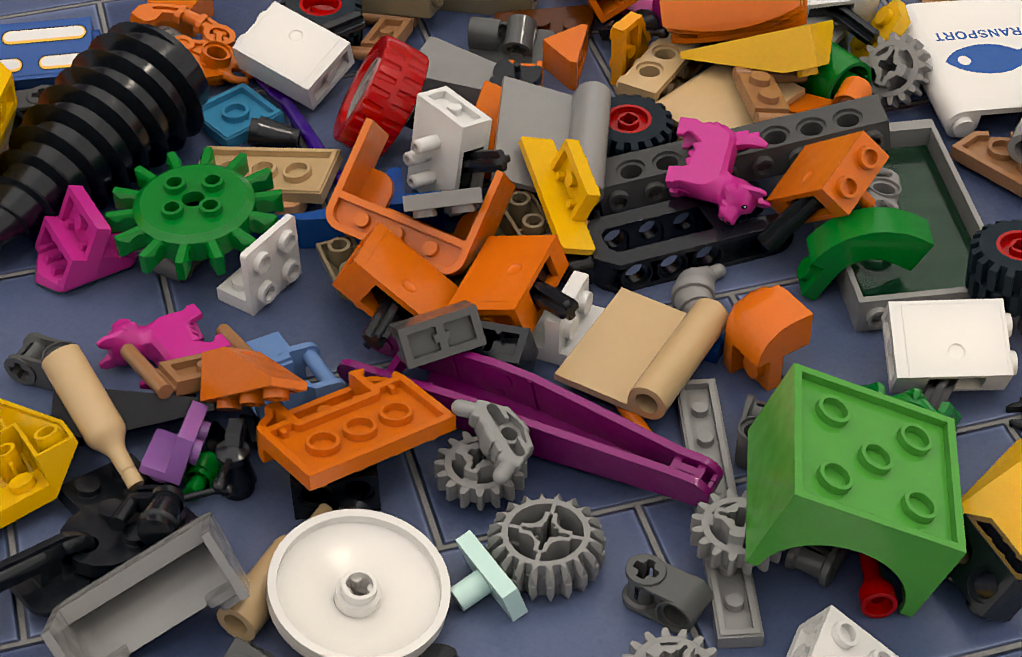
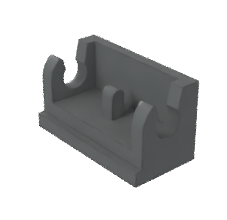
(438, 334)

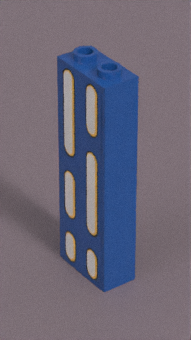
(43, 49)

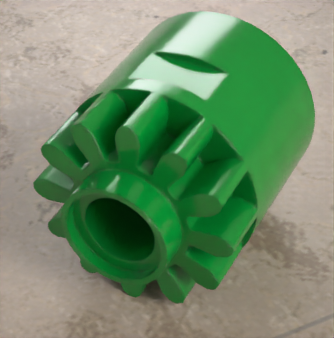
(830, 76)

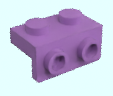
(171, 452)

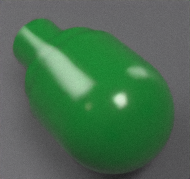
(201, 475)

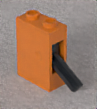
(823, 184)
(517, 281)

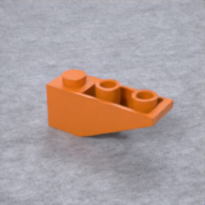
(244, 378)

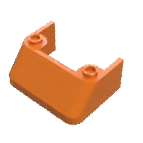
(364, 200)

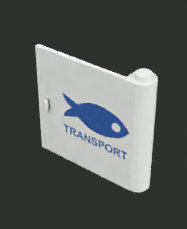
(973, 58)

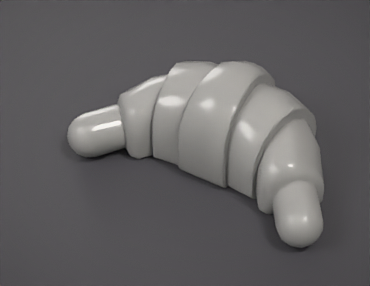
(695, 284)
(500, 435)

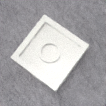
(558, 336)

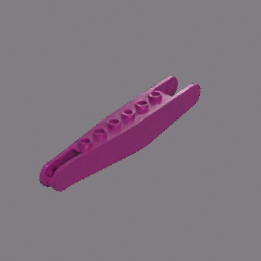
(562, 424)

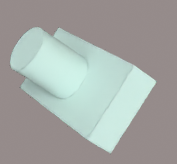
(485, 580)

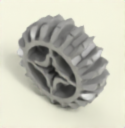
(547, 546)

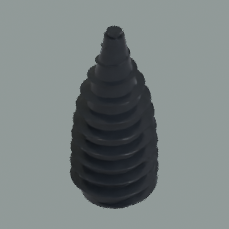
(105, 115)

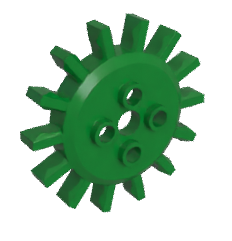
(169, 229)

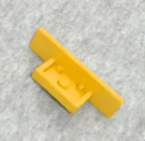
(564, 189)

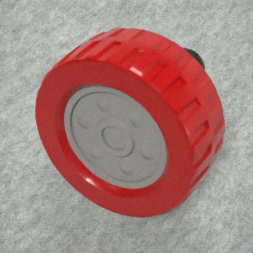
(383, 91)

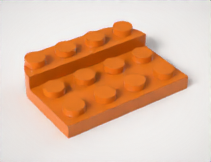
(351, 428)

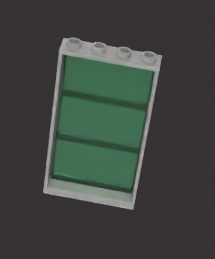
(933, 192)

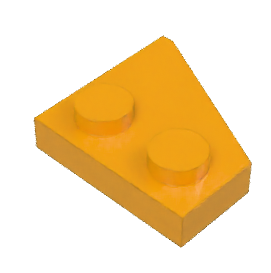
(628, 43)

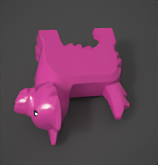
(710, 168)
(161, 340)

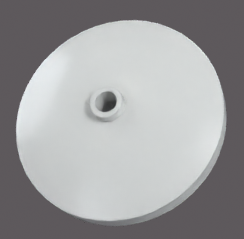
(357, 587)

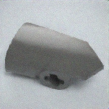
(510, 40)

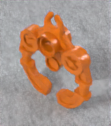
(212, 52)

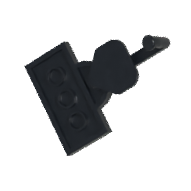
(85, 546)

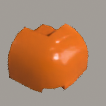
(763, 331)

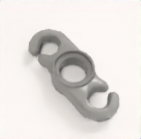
(886, 188)

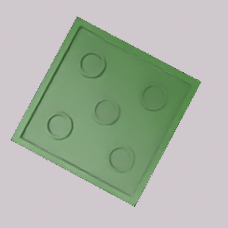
(855, 475)

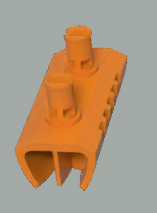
(729, 19)

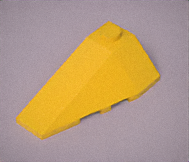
(779, 51)

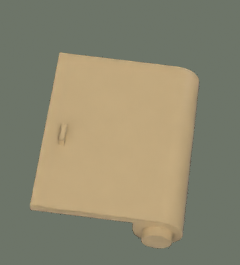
(715, 98)
(642, 352)

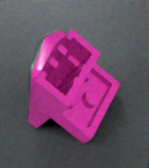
(76, 245)

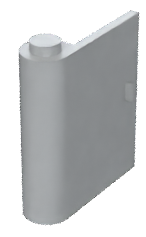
(553, 115)

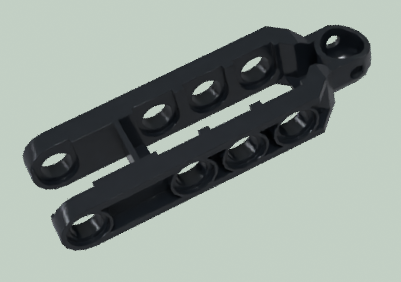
(729, 243)

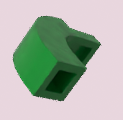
(861, 236)

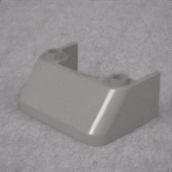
(149, 594)

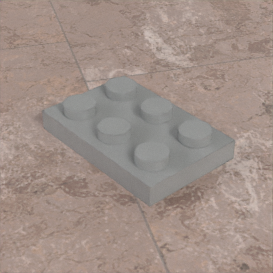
(426, 204)

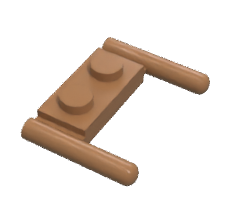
(392, 25)
(762, 93)
(176, 375)

